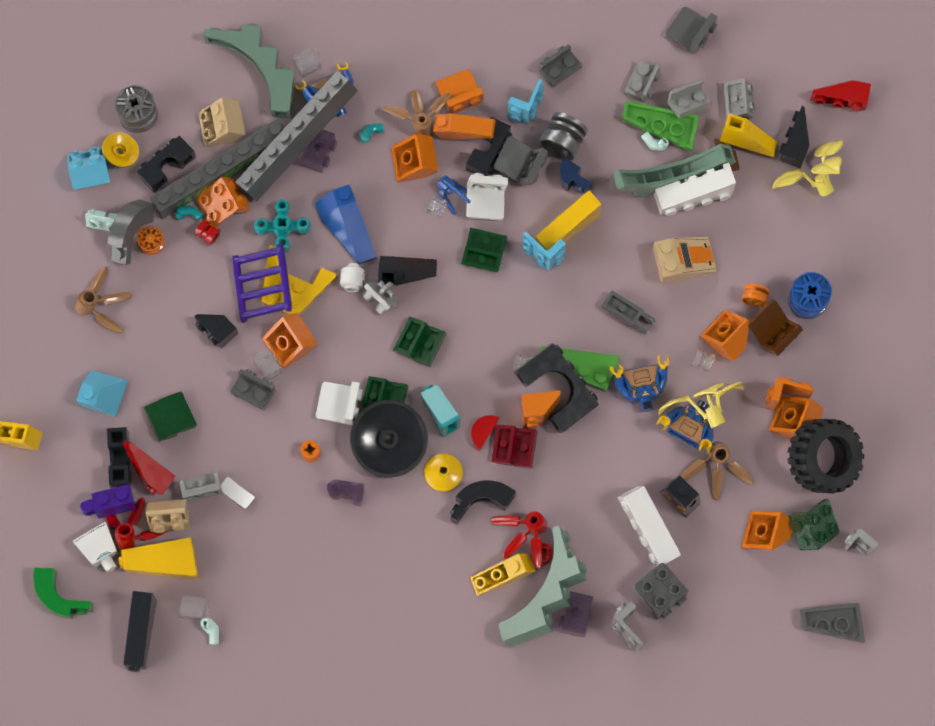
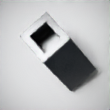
(217, 327)

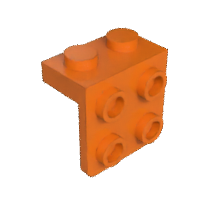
(463, 91)
(222, 201)
(785, 386)

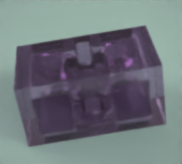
(318, 160)
(572, 625)

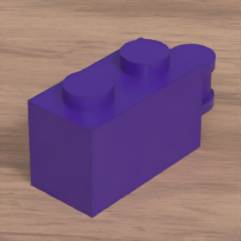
(109, 502)

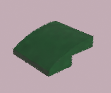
(484, 250)
(420, 341)
(382, 389)
(170, 416)

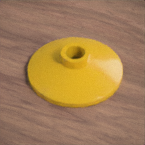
(120, 142)
(440, 481)

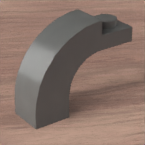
(125, 227)

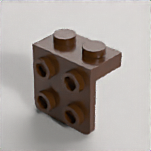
(773, 328)

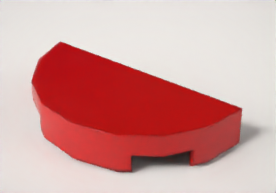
(482, 429)

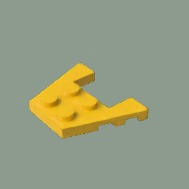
(301, 292)

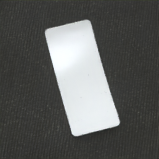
(236, 493)

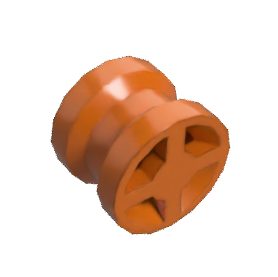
(310, 455)

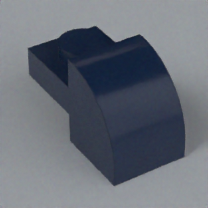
(570, 176)

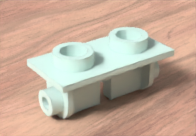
(97, 220)

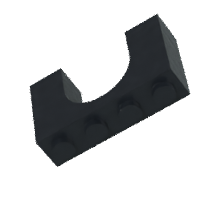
(580, 399)

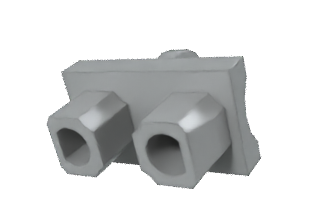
(382, 293)

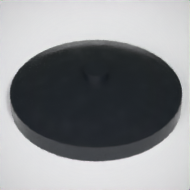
(388, 438)

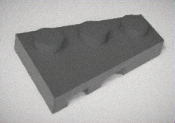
(836, 621)

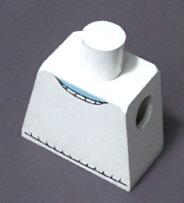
(98, 547)

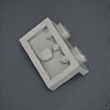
(642, 80)
(739, 98)
(688, 99)
(863, 541)

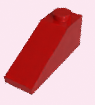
(149, 471)

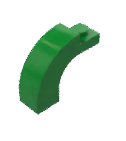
(45, 587)

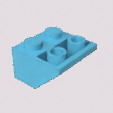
(88, 168)

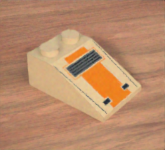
(683, 258)

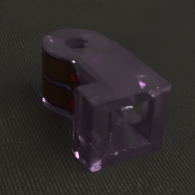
(344, 489)

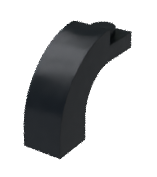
(479, 491)

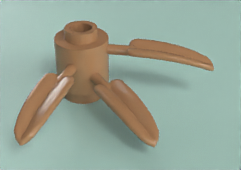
(422, 121)
(87, 301)
(717, 474)

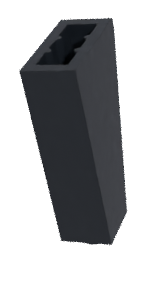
(139, 630)

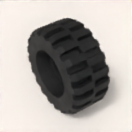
(846, 460)

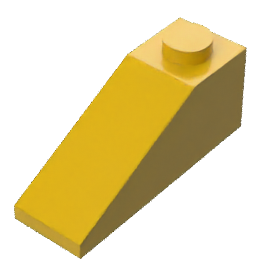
(20, 435)

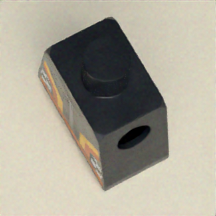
(681, 495)

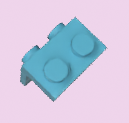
(522, 111)
(545, 259)

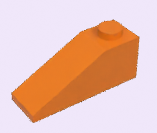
(463, 127)

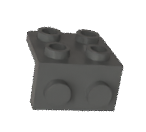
(692, 29)
(520, 161)
(661, 590)

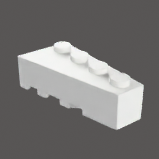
(695, 191)
(649, 525)

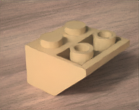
(221, 122)
(168, 515)

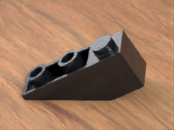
(798, 142)
(405, 269)

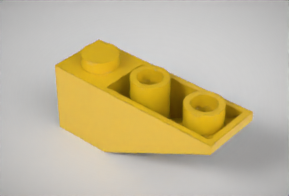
(744, 134)
(503, 573)

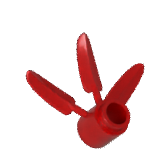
(535, 523)
(124, 533)

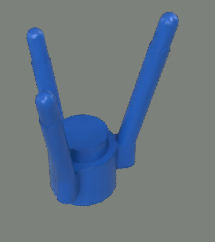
(449, 186)

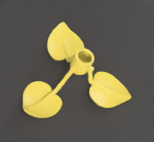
(828, 166)
(713, 413)

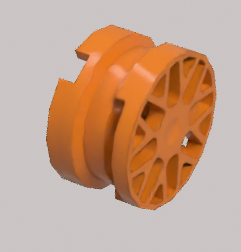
(150, 240)
(755, 295)

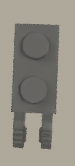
(627, 311)

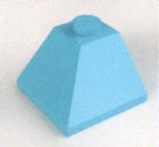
(102, 393)

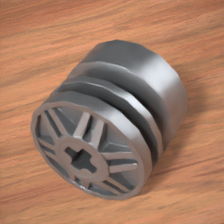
(141, 116)
(563, 136)

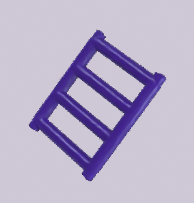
(283, 287)

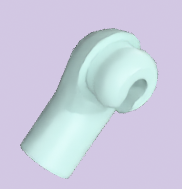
(653, 144)
(212, 629)

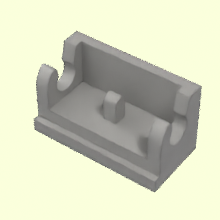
(201, 487)

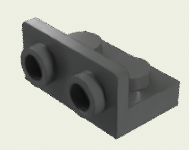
(559, 66)
(253, 389)

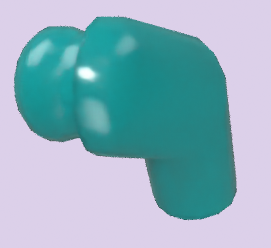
(369, 129)
(183, 211)

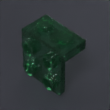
(814, 527)

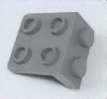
(620, 627)

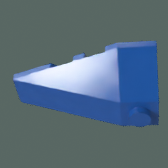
(342, 216)

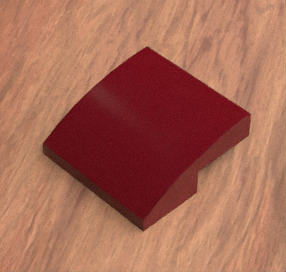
(514, 446)

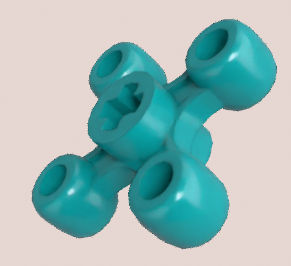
(282, 209)

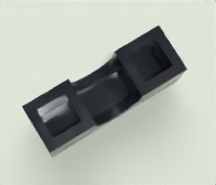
(176, 152)
(484, 161)
(119, 460)

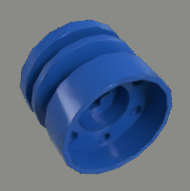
(809, 305)

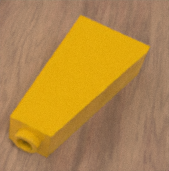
(571, 221)
(163, 559)

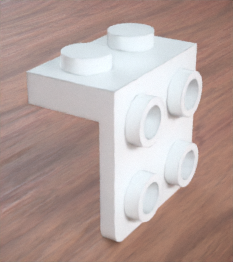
(486, 196)
(339, 402)

